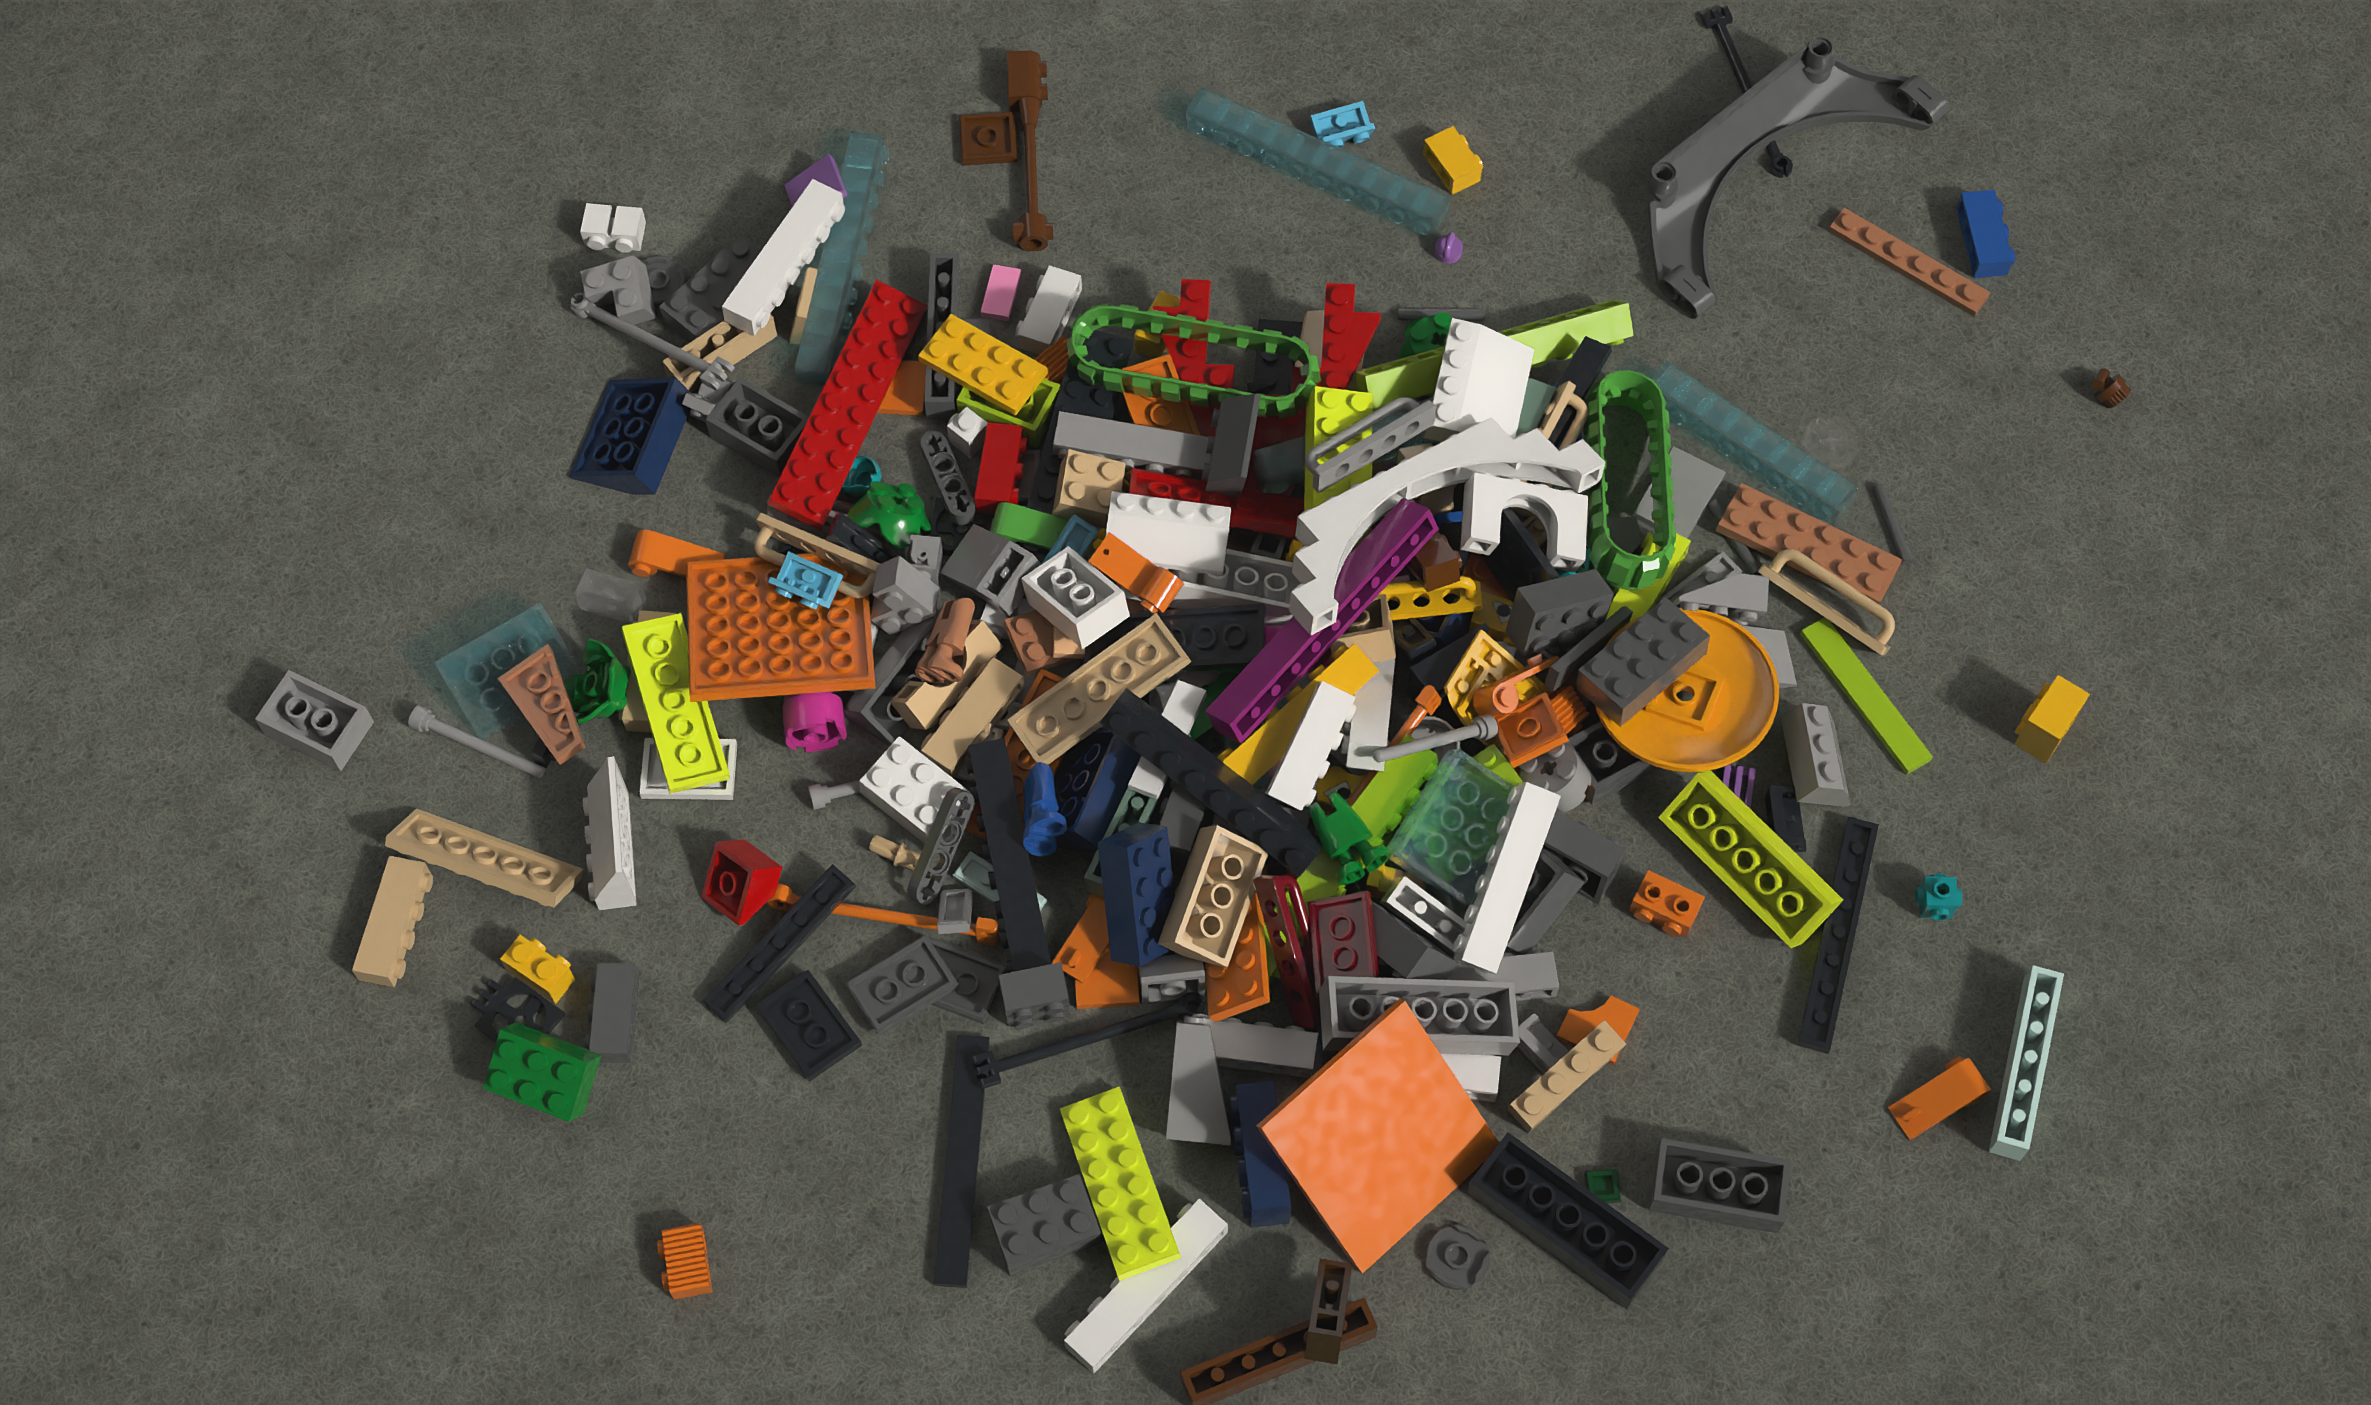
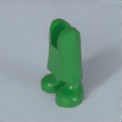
(1344, 830)

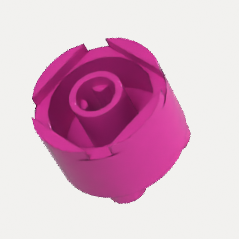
(813, 721)

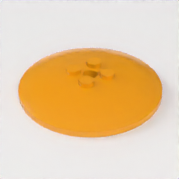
(1729, 711)

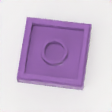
(823, 171)

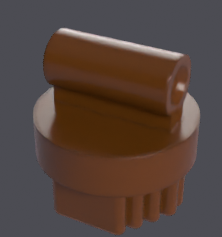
(2110, 390)

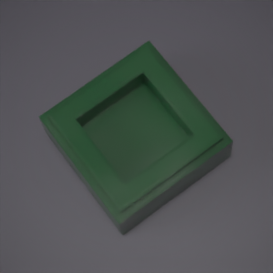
(1604, 1184)

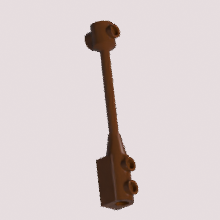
(1026, 97)

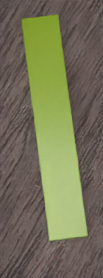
(1866, 695)

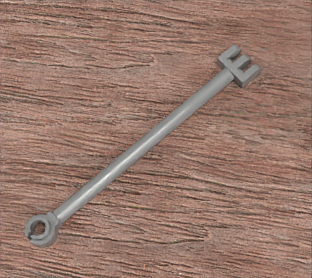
(710, 371)

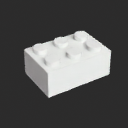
(1075, 597)
(908, 787)

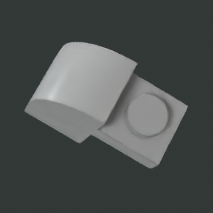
(706, 399)

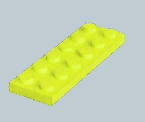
(680, 728)
(1120, 1183)

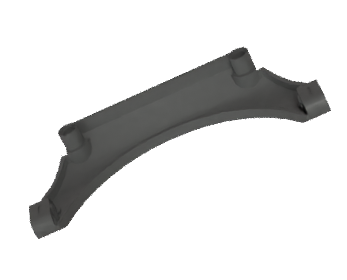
(1794, 97)

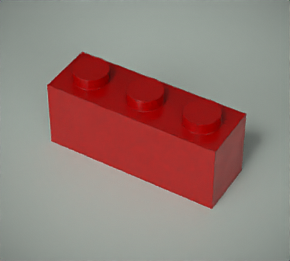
(1000, 467)

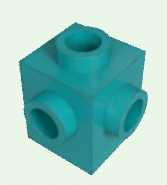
(1938, 897)

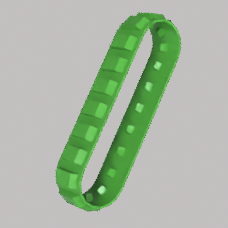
(1189, 328)
(1611, 562)

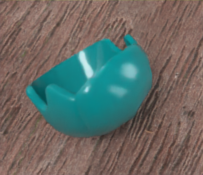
(862, 473)

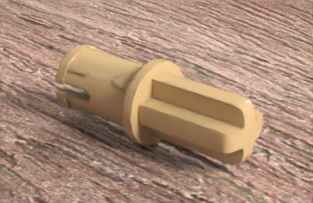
(898, 853)

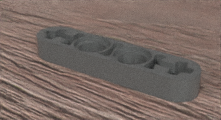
(948, 477)
(936, 844)

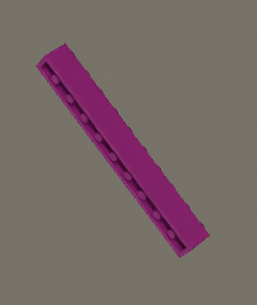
(1294, 650)

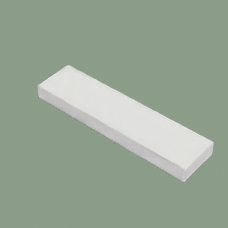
(1181, 711)

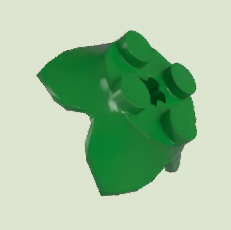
(1424, 333)
(894, 509)
(600, 687)

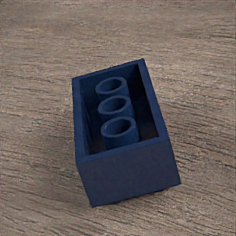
(1136, 891)
(1259, 1169)

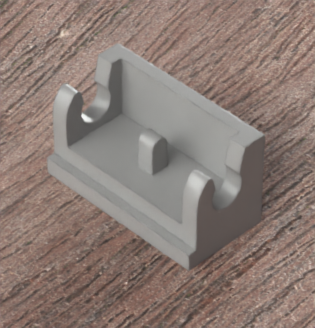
(1539, 1044)

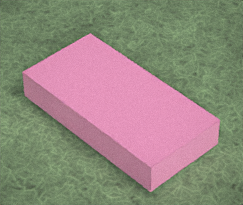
(1000, 292)

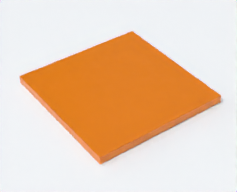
(765, 644)
(1379, 1135)

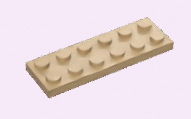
(1083, 698)
(484, 857)

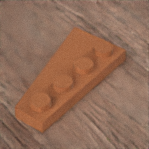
(543, 700)

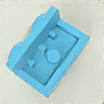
(1343, 125)
(806, 579)

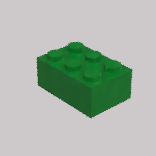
(542, 1071)

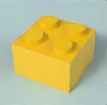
(2050, 718)

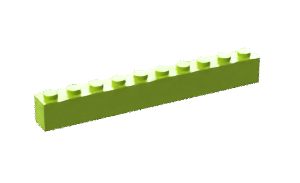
(1549, 337)
(1380, 810)

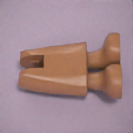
(946, 641)

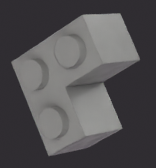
(624, 284)
(902, 596)

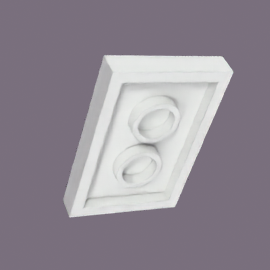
(655, 787)

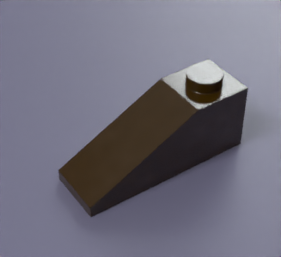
(1328, 1311)

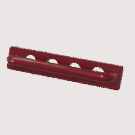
(1271, 888)

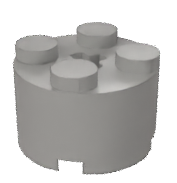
(1560, 773)

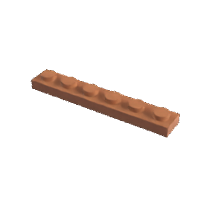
(1909, 262)

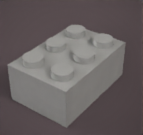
(314, 720)

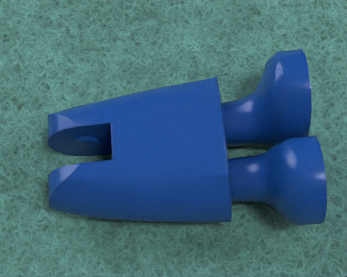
(1040, 812)

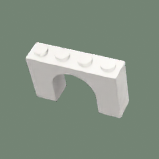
(1559, 511)

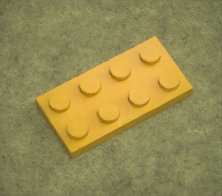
(983, 364)

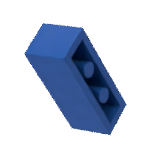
(1985, 233)

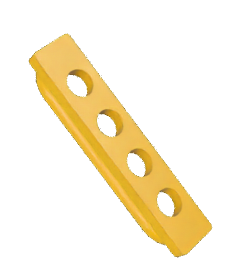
(1407, 592)

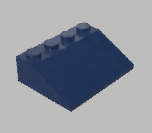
(633, 435)
(1092, 787)

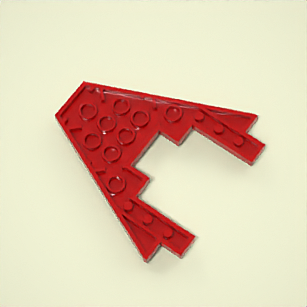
(1344, 344)

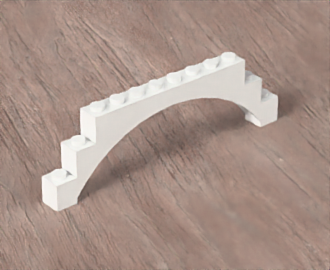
(1339, 522)

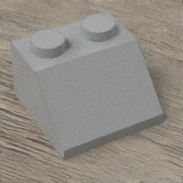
(1171, 978)

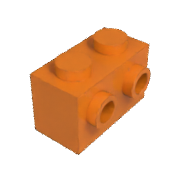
(1666, 904)

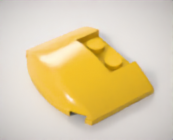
(1481, 665)

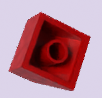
(740, 880)

